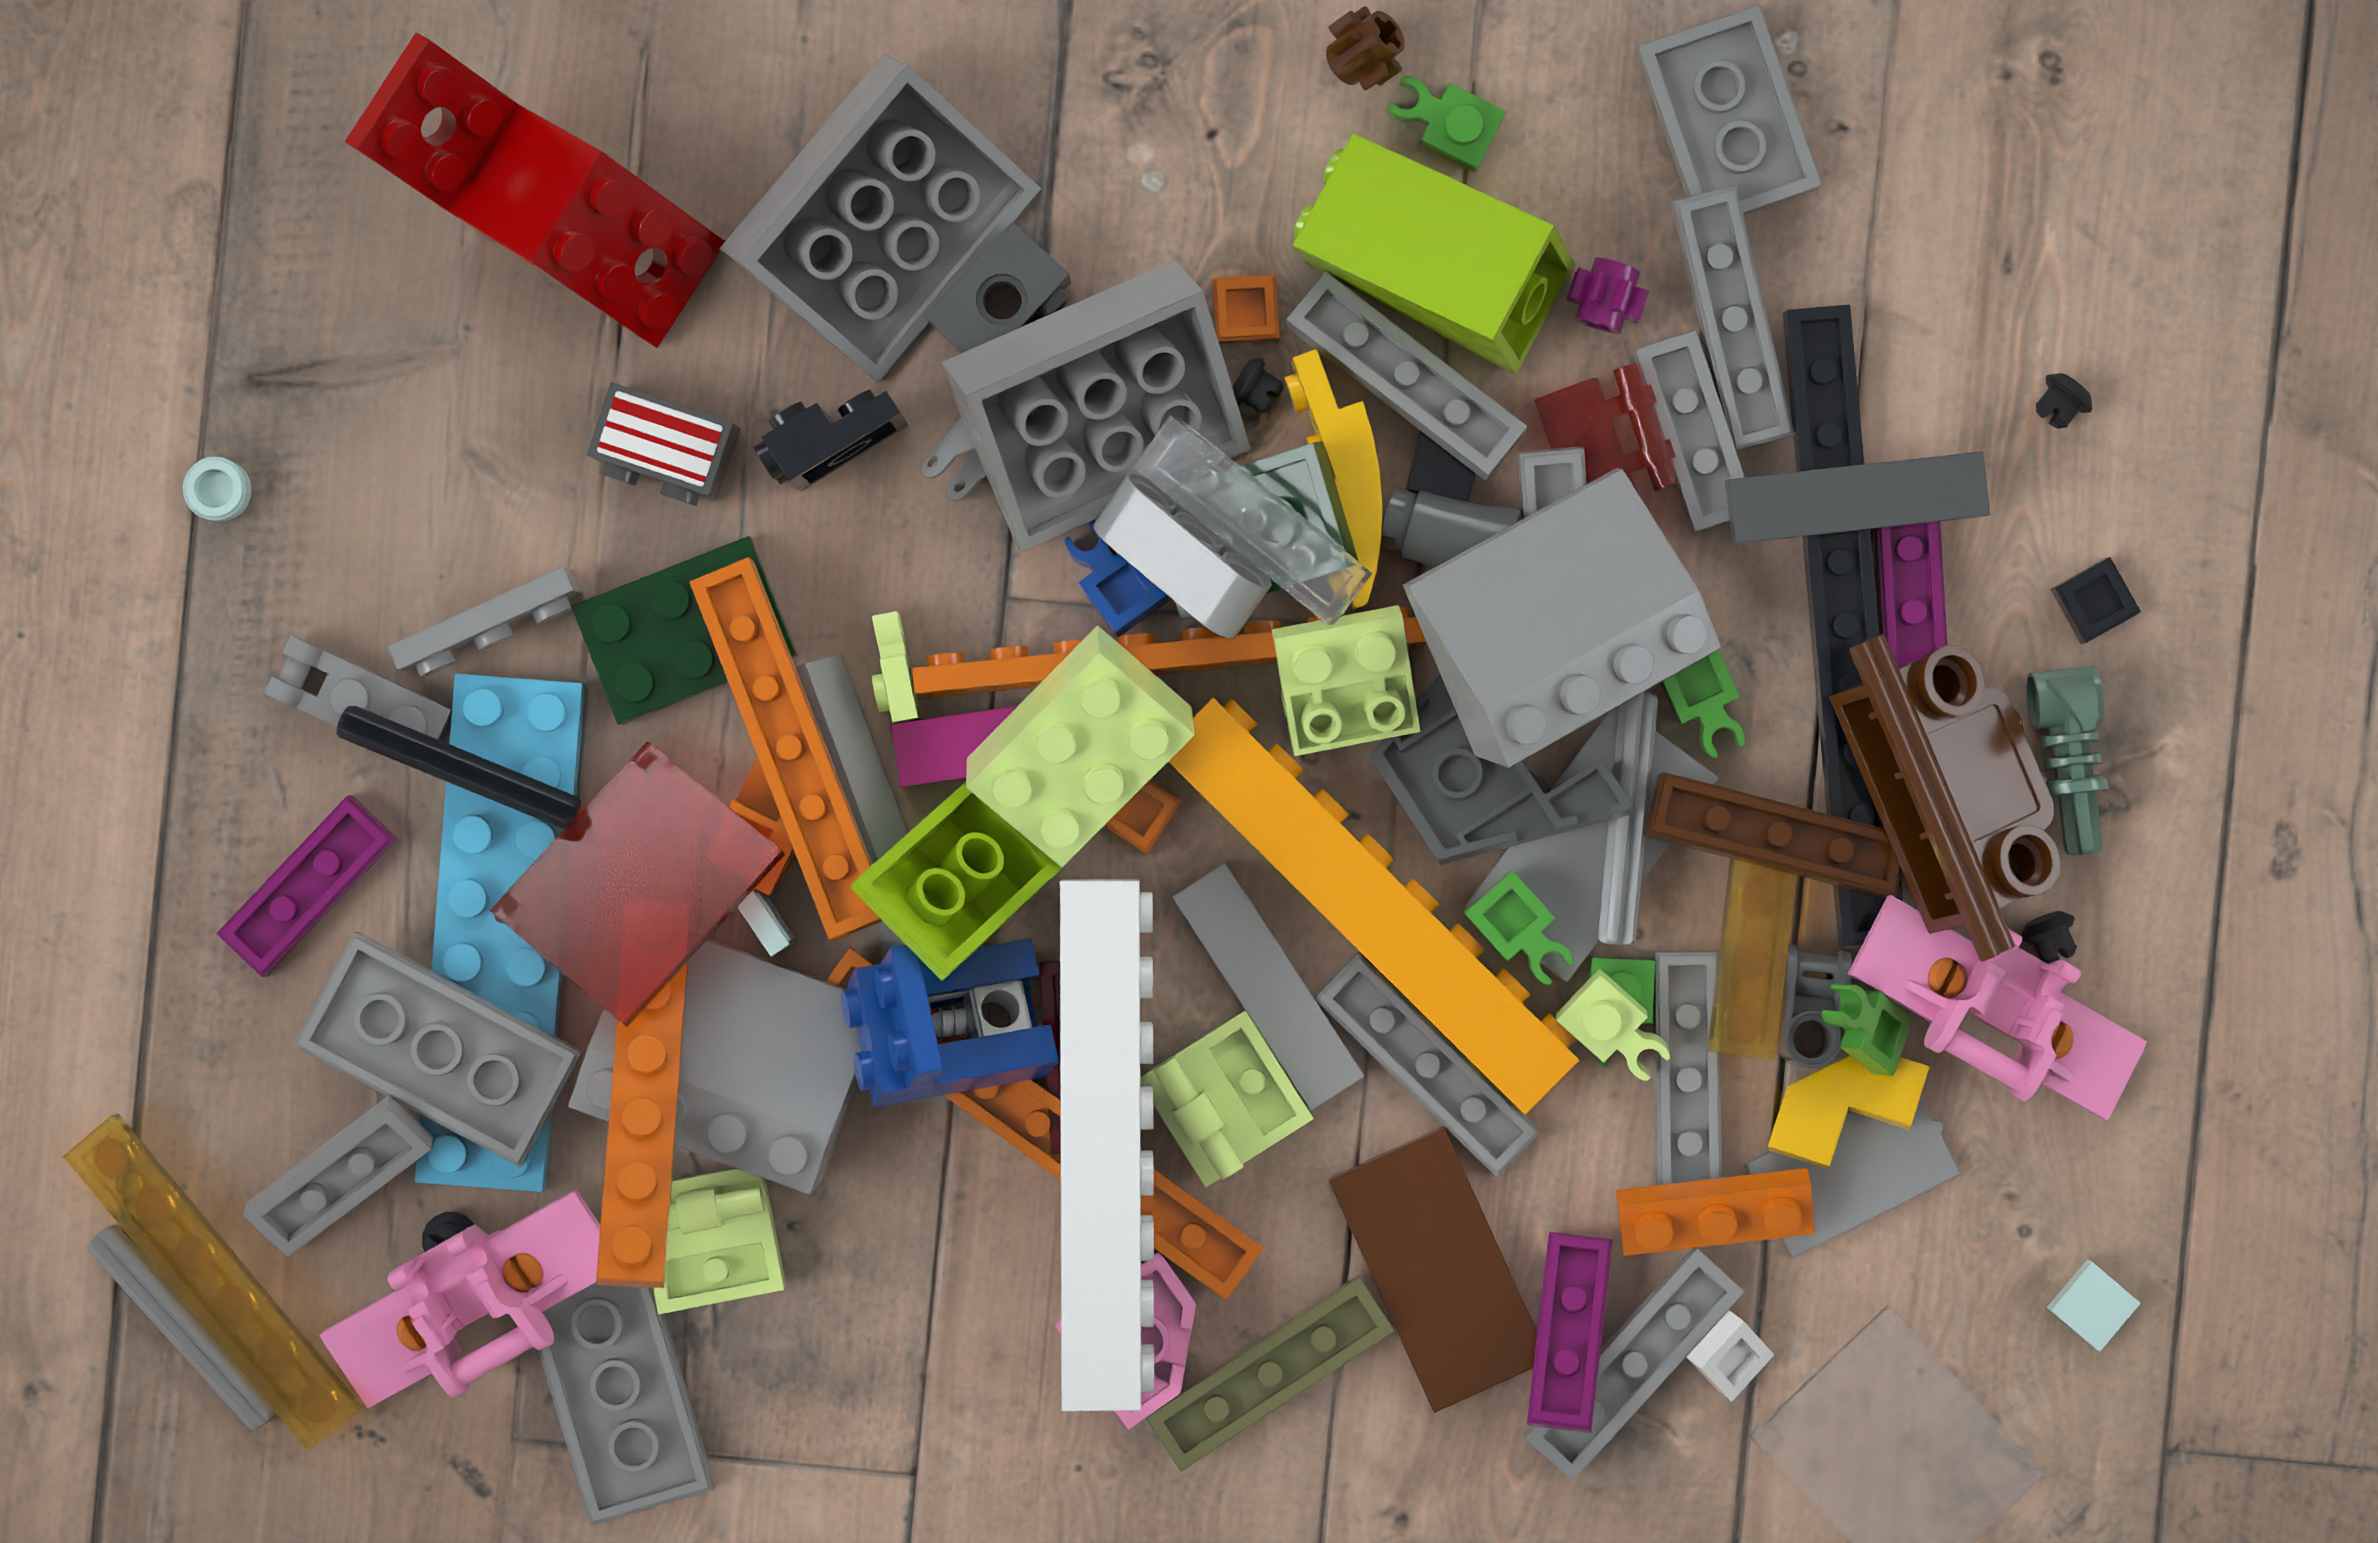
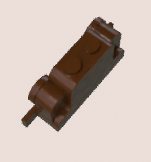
(1951, 787)

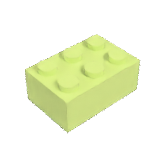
(1079, 746)

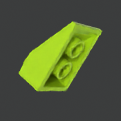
(954, 881)

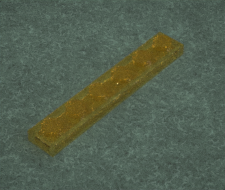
(212, 1281)

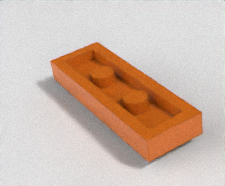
(1715, 1211)

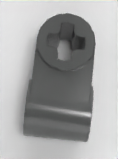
(1807, 998)

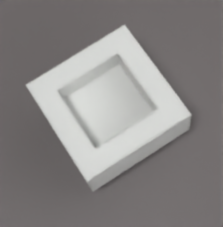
(1730, 1355)

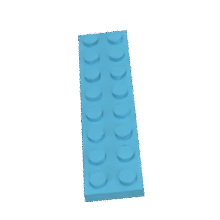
(483, 853)

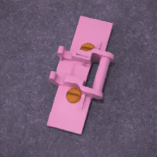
(2014, 993)
(459, 1282)

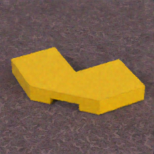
(1819, 1104)

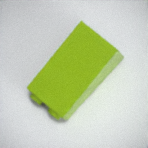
(1435, 251)

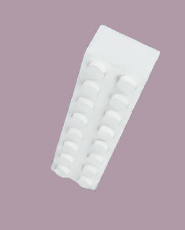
(1100, 1145)

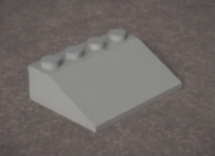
(880, 216)
(1084, 392)
(1560, 619)
(759, 1067)

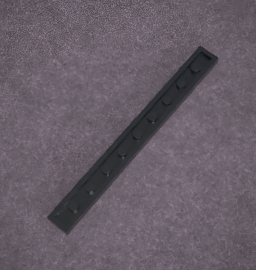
(1836, 567)

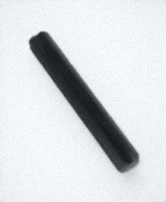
(458, 767)

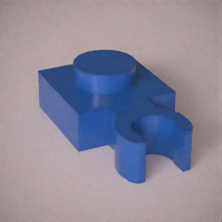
(1116, 586)

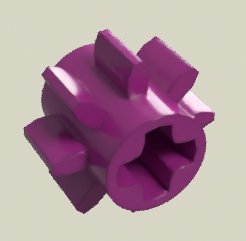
(1607, 295)

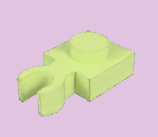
(895, 685)
(1608, 1021)

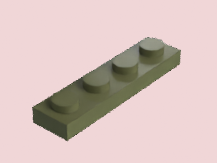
(1270, 1372)

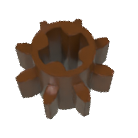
(1365, 48)

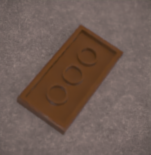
(1438, 1268)

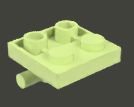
(1346, 680)
(1226, 1098)
(719, 1241)

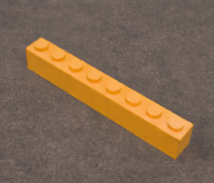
(1371, 907)

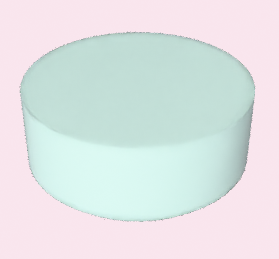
(217, 489)

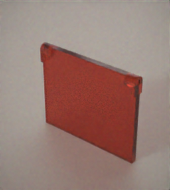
(637, 883)

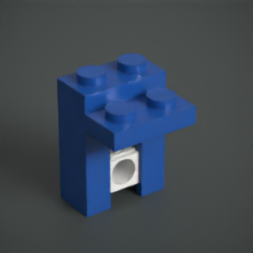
(899, 1034)

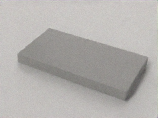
(1569, 866)
(438, 1048)
(623, 1402)

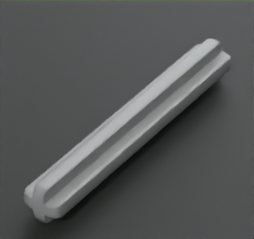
(1626, 834)
(179, 1324)

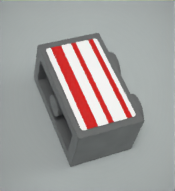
(663, 442)

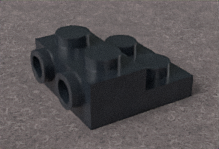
(810, 446)

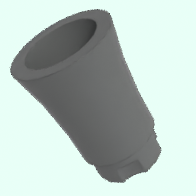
(1438, 527)

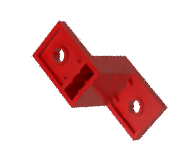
(535, 190)

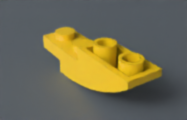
(1350, 455)

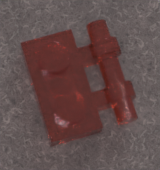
(1584, 419)

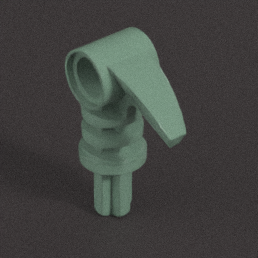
(2071, 706)

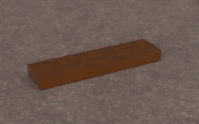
(1773, 835)

